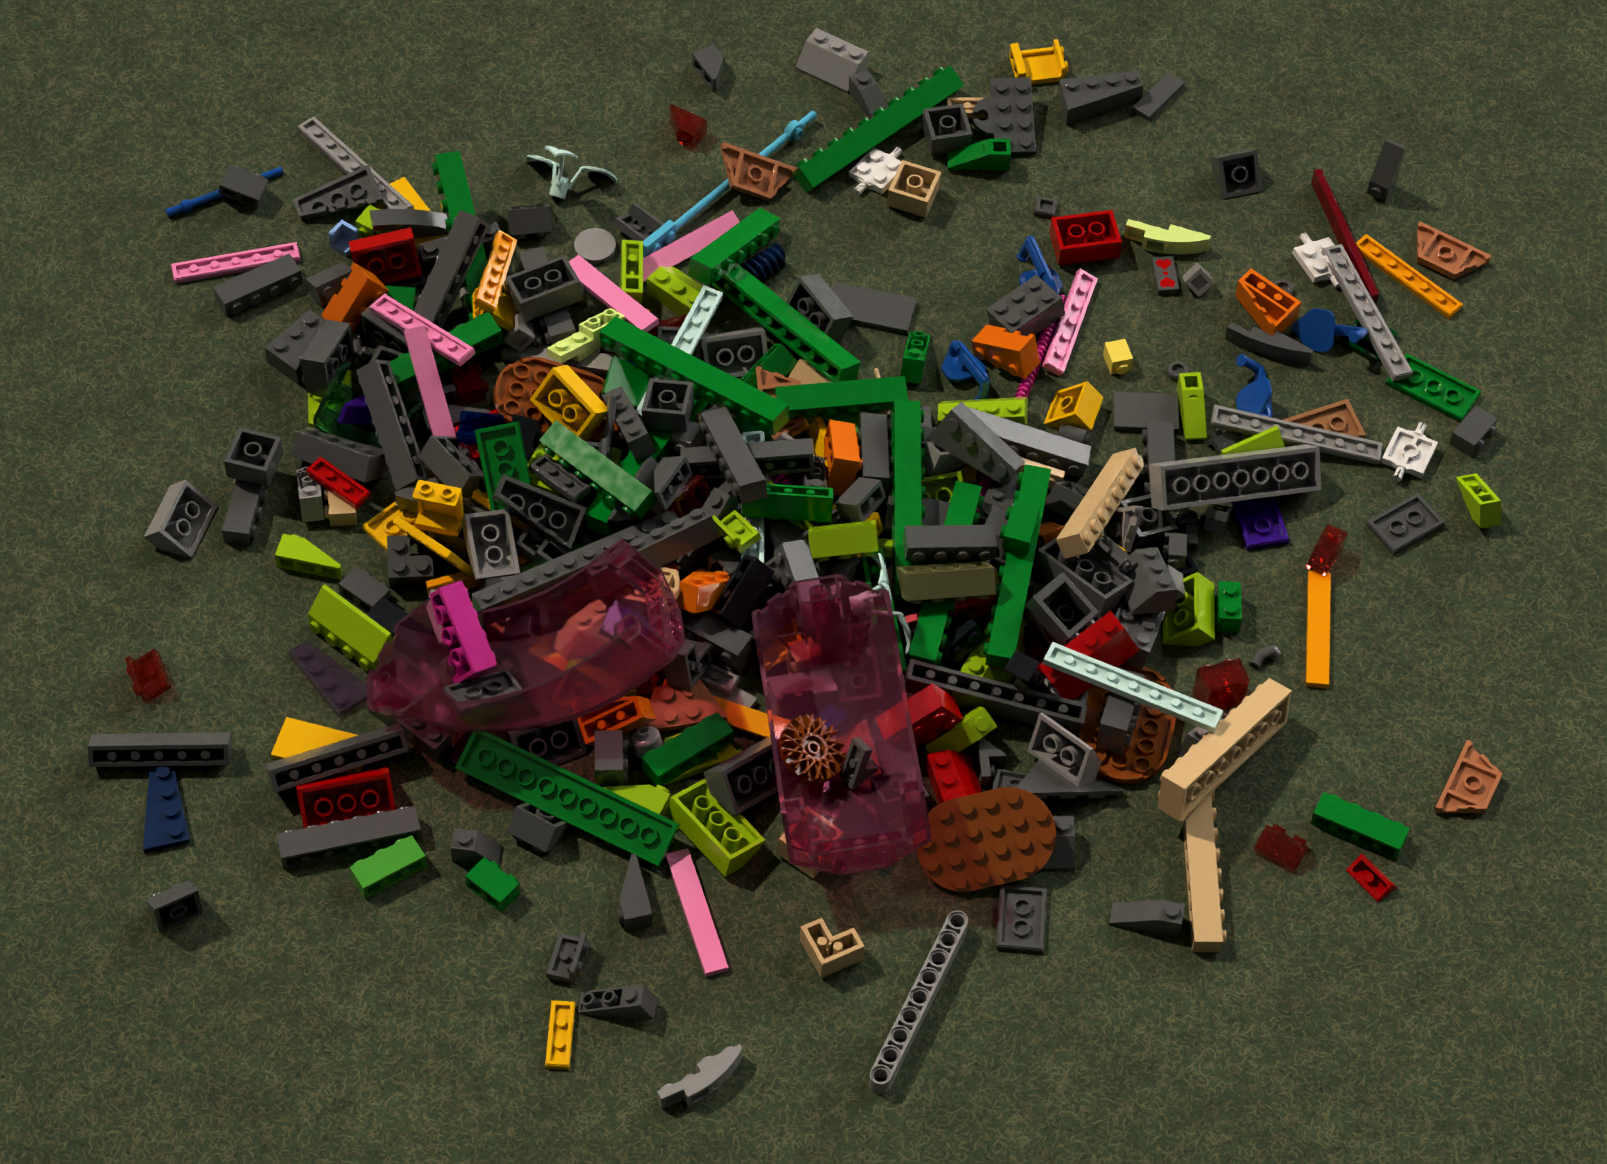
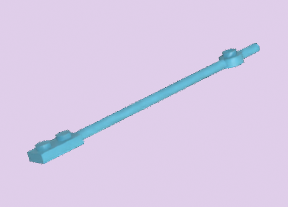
(667, 232)

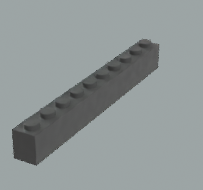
(560, 568)

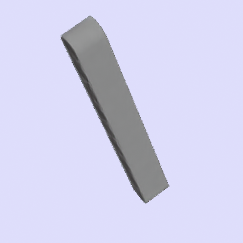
(916, 1011)

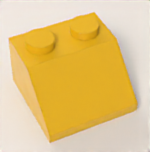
(1074, 407)

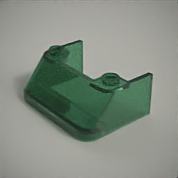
(332, 405)

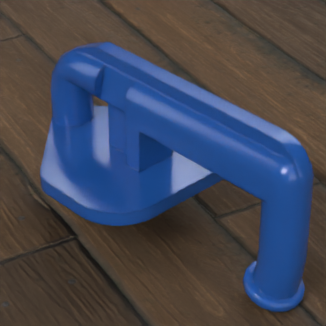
(1047, 274)
(1318, 329)
(962, 366)
(1255, 396)

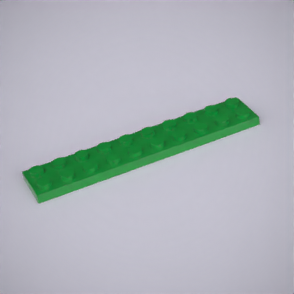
(568, 797)

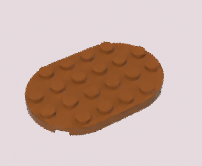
(522, 379)
(1149, 740)
(987, 839)

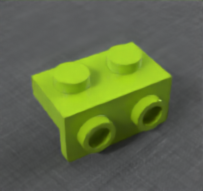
(736, 531)

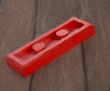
(338, 483)

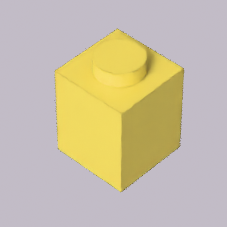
(1118, 356)

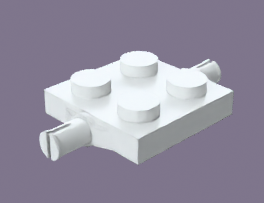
(876, 170)
(1312, 260)
(1409, 452)

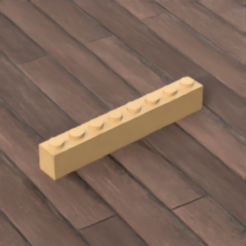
(1100, 503)
(1203, 878)

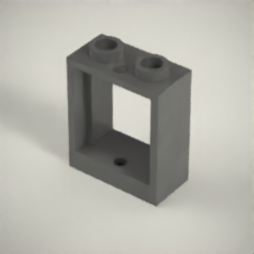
(1050, 620)

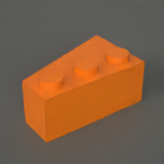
(355, 297)
(1267, 303)
(1007, 350)
(842, 455)
(701, 590)
(623, 714)

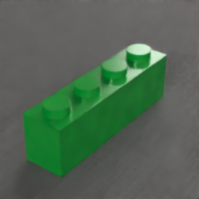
(792, 503)
(687, 749)
(1360, 825)

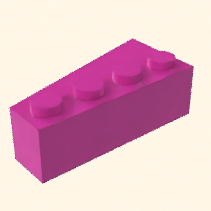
(462, 632)

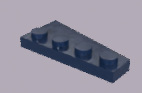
(164, 811)

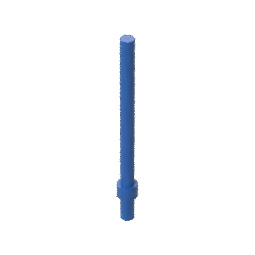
(187, 205)

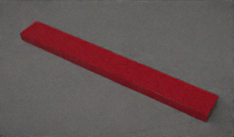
(1342, 230)

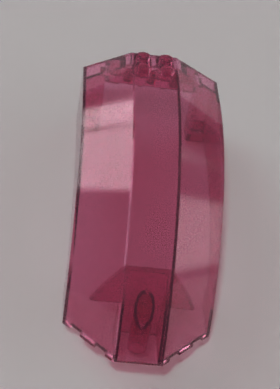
(564, 647)
(836, 656)

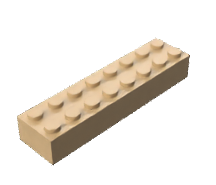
(1225, 750)

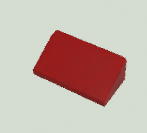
(1371, 878)

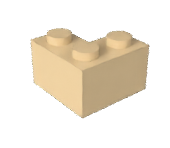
(828, 951)

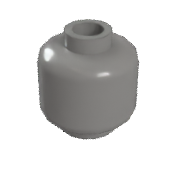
(645, 739)

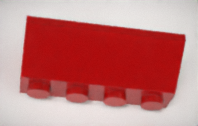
(1103, 641)
(951, 775)
(345, 796)

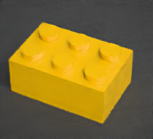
(570, 402)

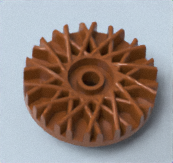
(811, 749)

